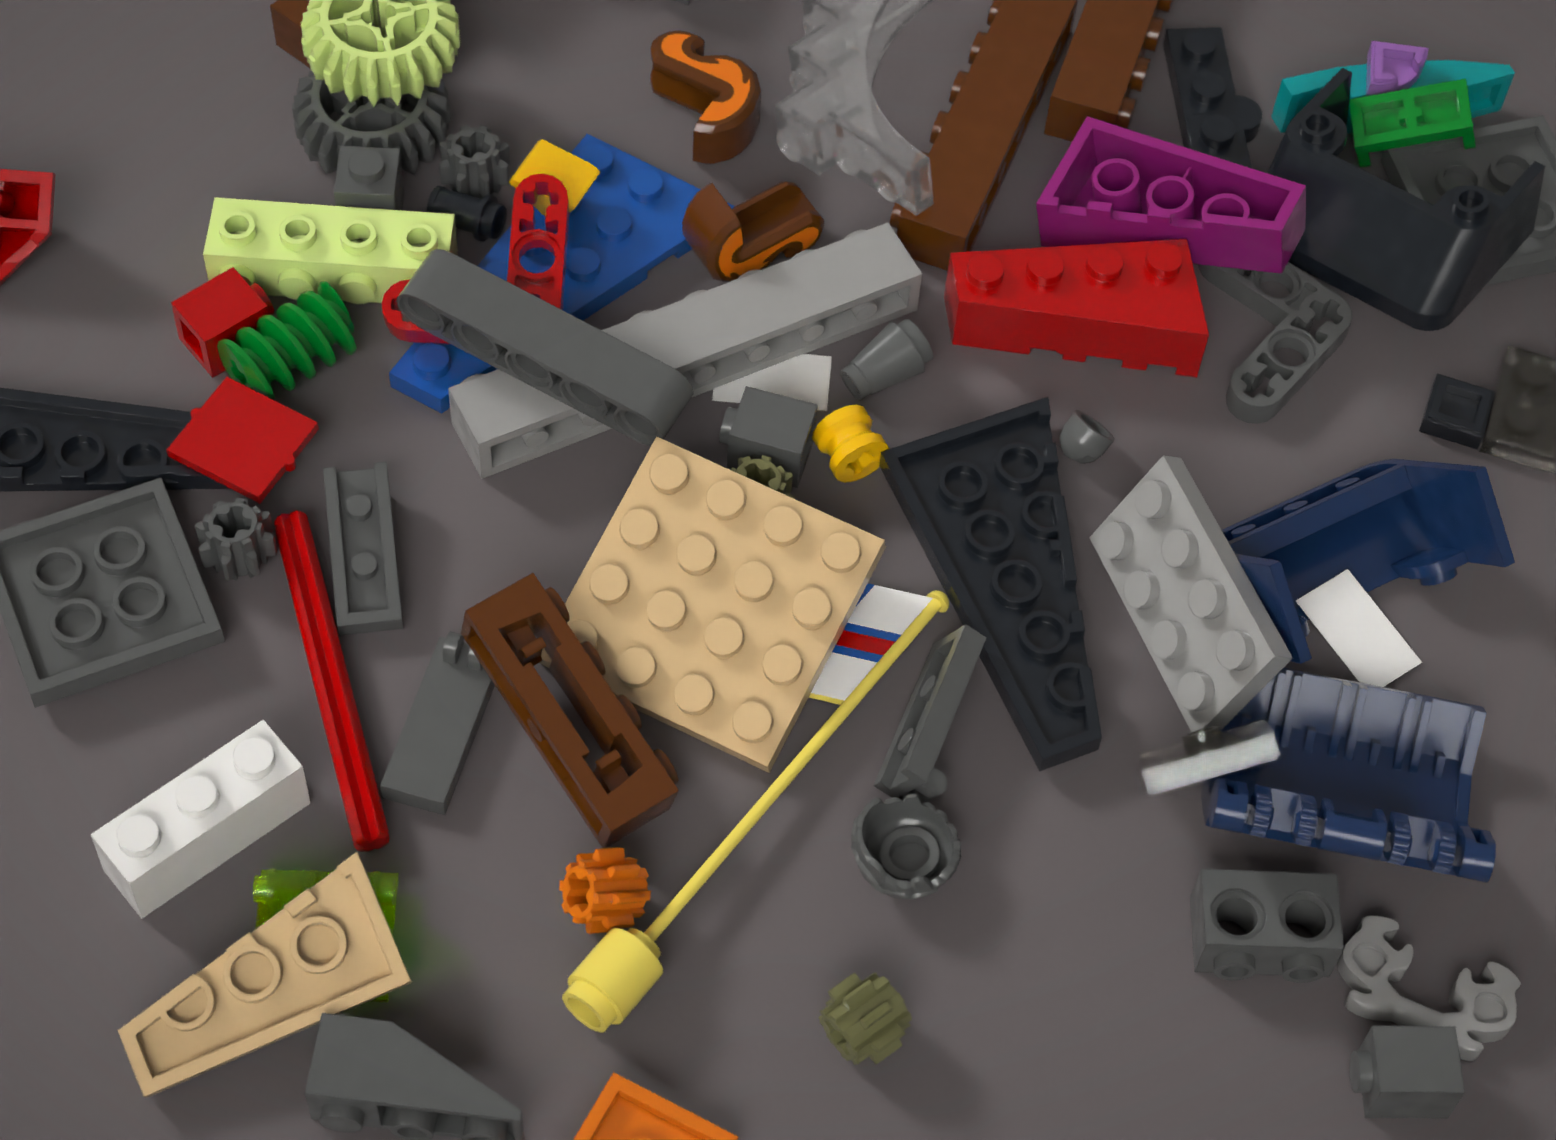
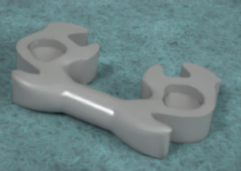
(1370, 962)

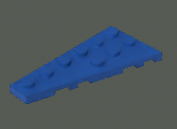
(614, 238)

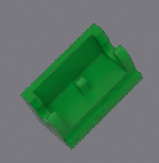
(1411, 118)

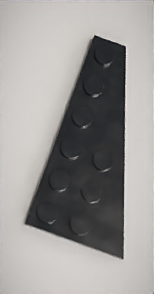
(1003, 551)

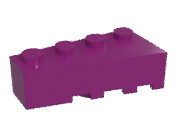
(1145, 189)

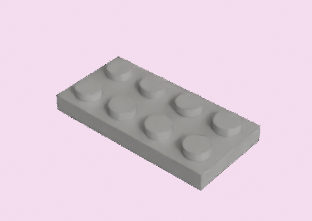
(1189, 597)

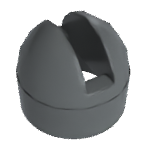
(1084, 438)

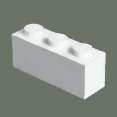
(201, 818)

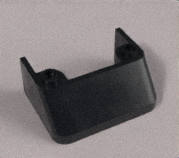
(1386, 243)

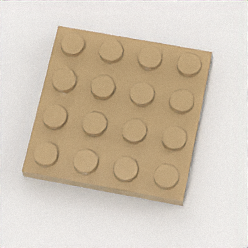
(718, 601)

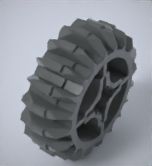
(369, 126)

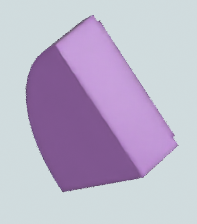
(1393, 66)

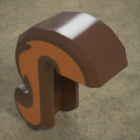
(712, 85)
(751, 232)

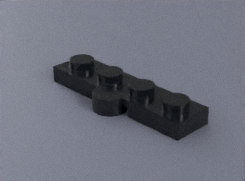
(1205, 98)

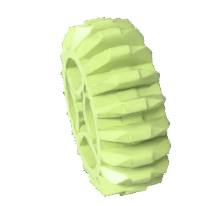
(380, 45)

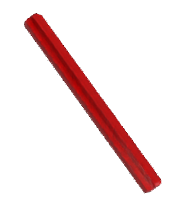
(331, 683)

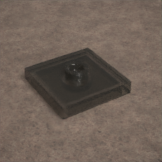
(1208, 755)

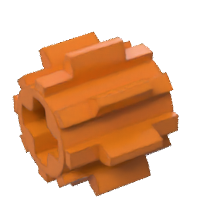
(604, 890)

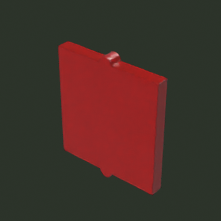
(243, 439)

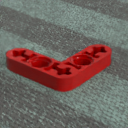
(545, 285)

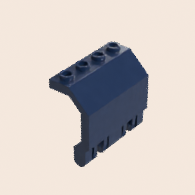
(1360, 775)

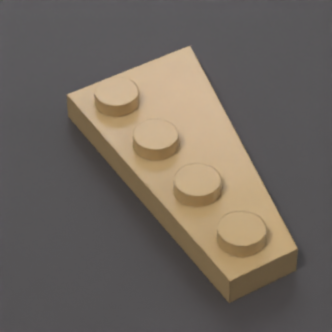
(307, 960)

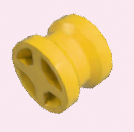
(849, 443)

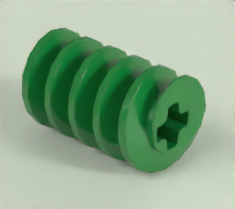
(289, 341)

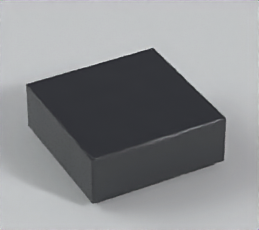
(1457, 411)

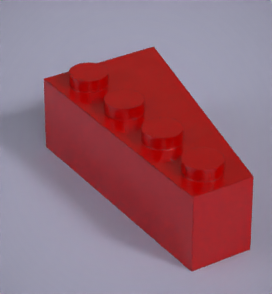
(1082, 301)

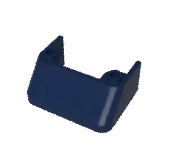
(1376, 523)

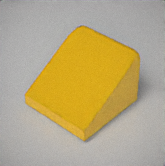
(571, 170)

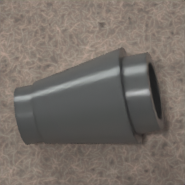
(887, 360)

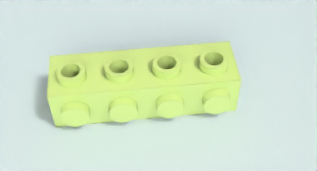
(300, 244)

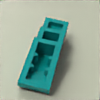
(1485, 83)

